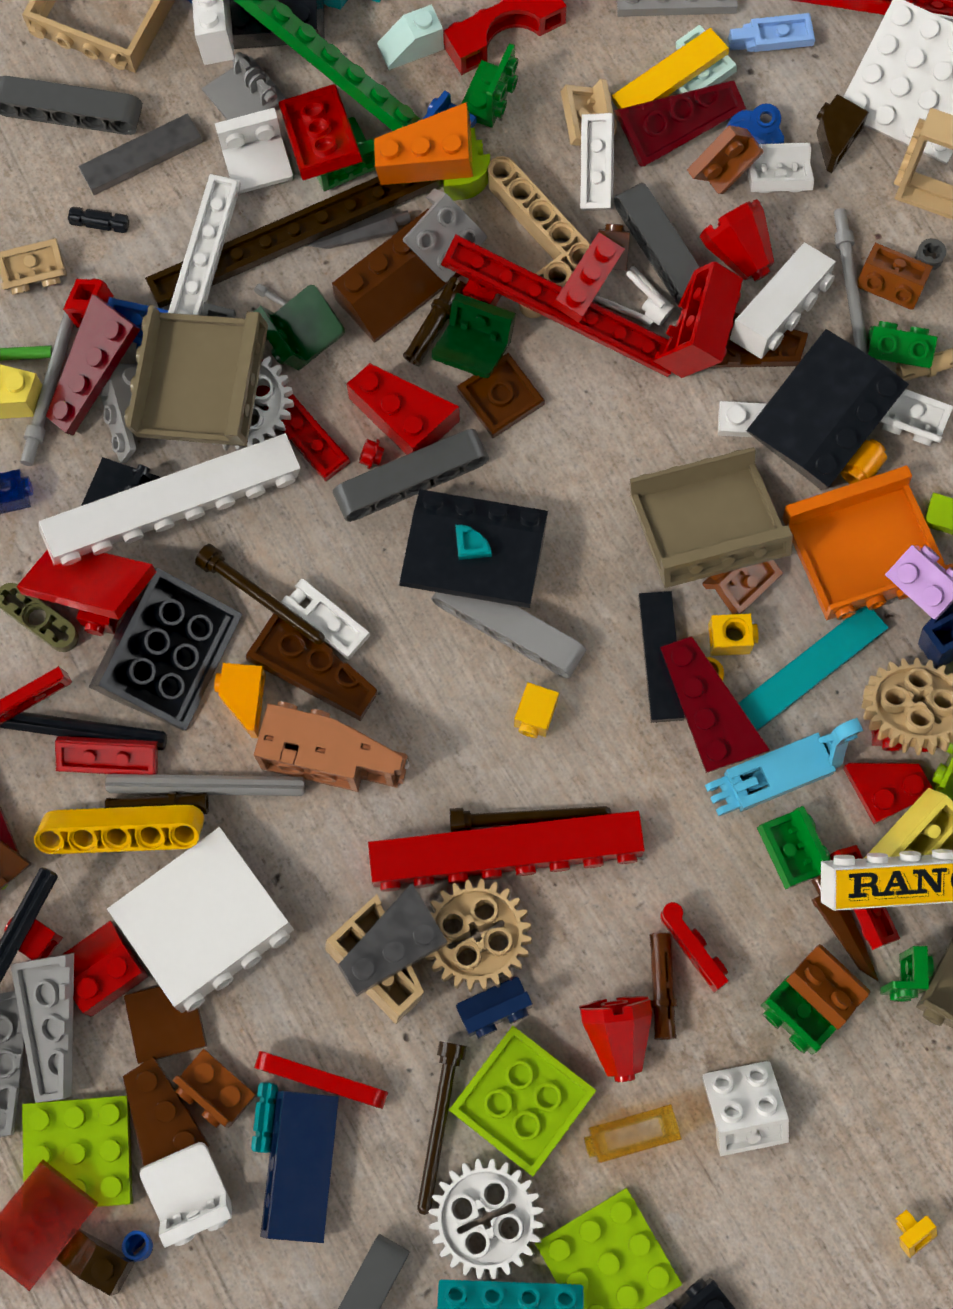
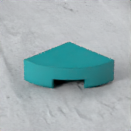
(471, 543)

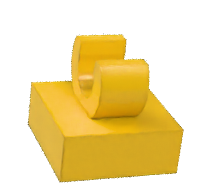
(915, 1234)

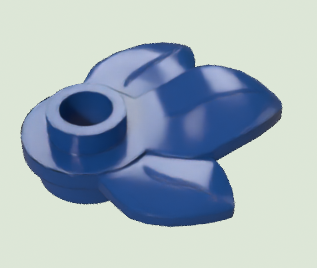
(762, 132)

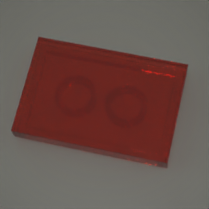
(40, 1223)

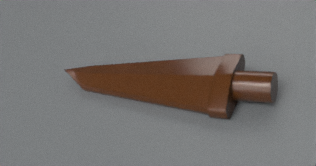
(846, 931)

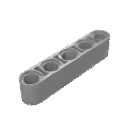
(518, 631)

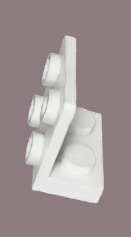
(254, 150)
(746, 1108)

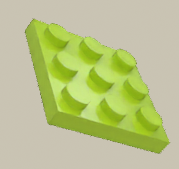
(522, 1100)
(84, 1143)
(610, 1256)

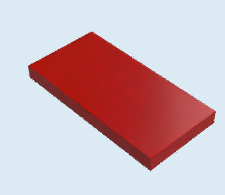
(319, 132)
(94, 584)

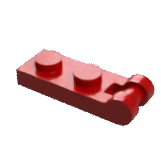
(693, 946)

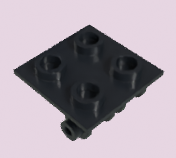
(114, 478)

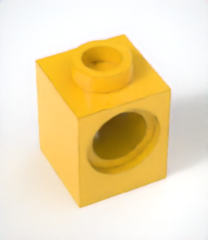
(719, 641)
(535, 710)

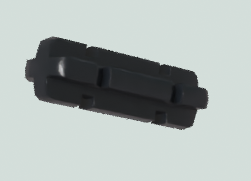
(98, 219)

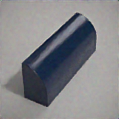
(299, 1167)

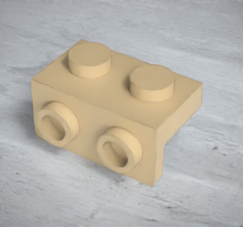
(585, 100)
(31, 265)

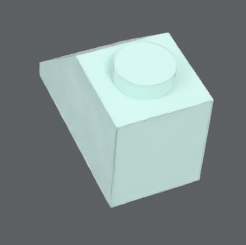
(412, 38)

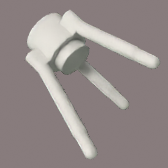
(656, 307)

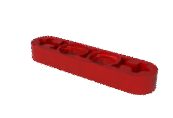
(321, 1079)

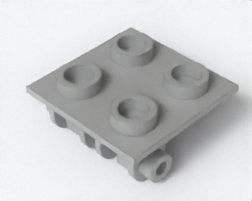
(243, 89)

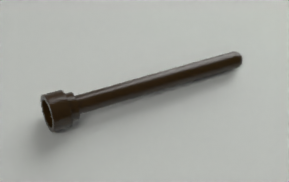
(211, 560)
(464, 820)
(450, 1057)

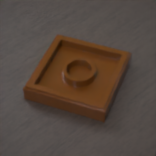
(502, 397)
(160, 1028)

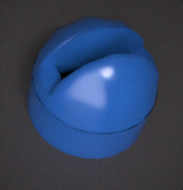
(135, 1240)

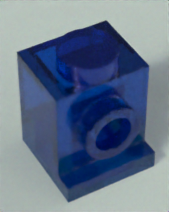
(18, 495)

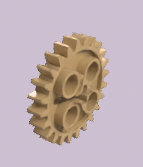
(911, 706)
(489, 963)

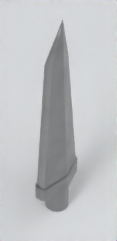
(370, 228)

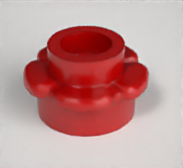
(371, 453)

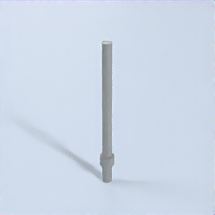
(844, 241)
(35, 433)

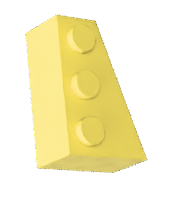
(18, 392)
(922, 828)

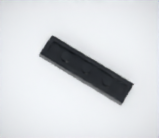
(657, 631)

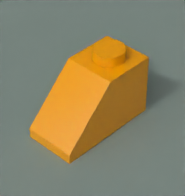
(242, 693)

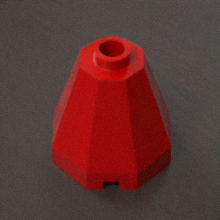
(742, 241)
(619, 1033)

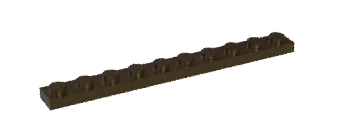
(295, 231)

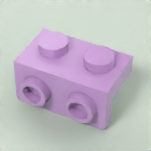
(924, 580)

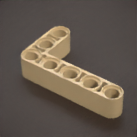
(543, 232)

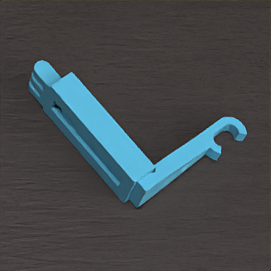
(783, 769)

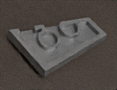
(393, 943)

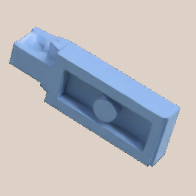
(773, 33)

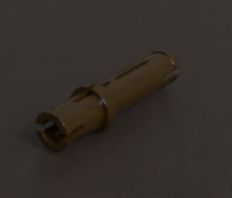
(433, 323)
(198, 800)

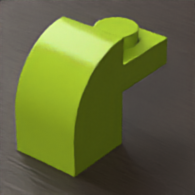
(470, 187)

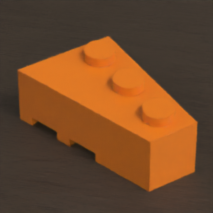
(427, 149)

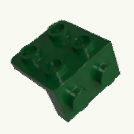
(302, 328)
(475, 336)

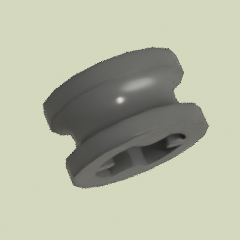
(932, 246)

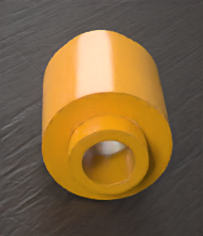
(865, 462)

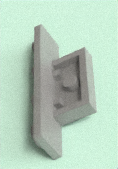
(116, 398)

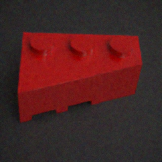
(704, 323)
(401, 409)

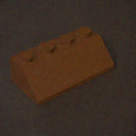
(387, 285)

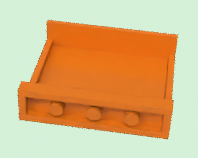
(854, 539)

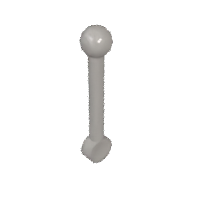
(262, 291)

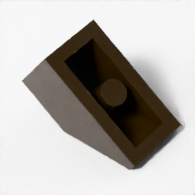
(838, 129)
(96, 1262)

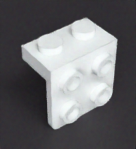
(186, 1194)

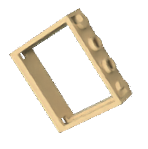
(95, 48)
(920, 189)

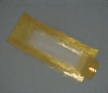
(632, 1134)

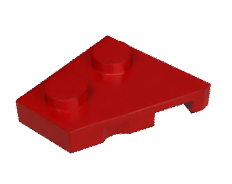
(886, 787)

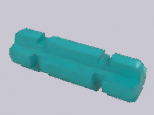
(264, 1117)

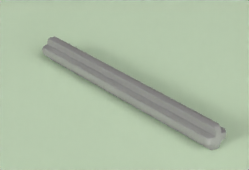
(205, 784)

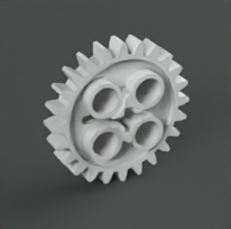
(275, 400)
(498, 1250)

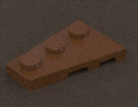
(786, 354)
(159, 1113)

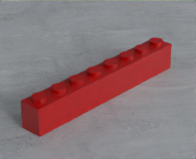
(506, 849)

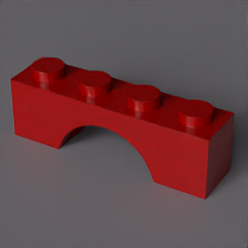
(469, 39)

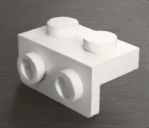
(782, 168)
(918, 415)

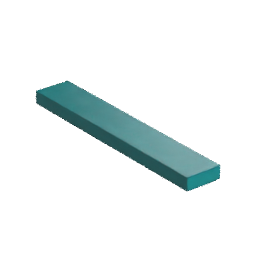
(812, 667)

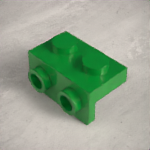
(901, 346)
(794, 847)
(915, 971)
(798, 1017)

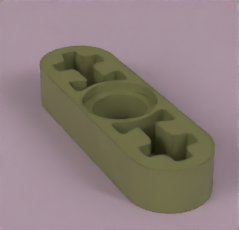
(38, 630)

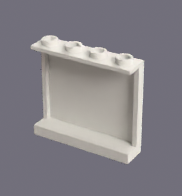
(200, 921)

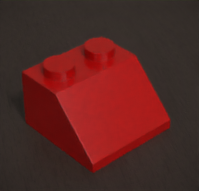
(103, 969)

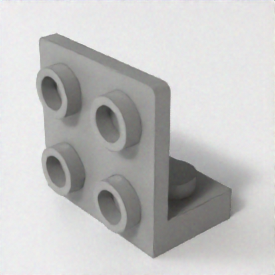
(436, 230)

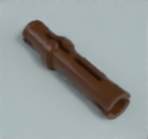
(662, 981)

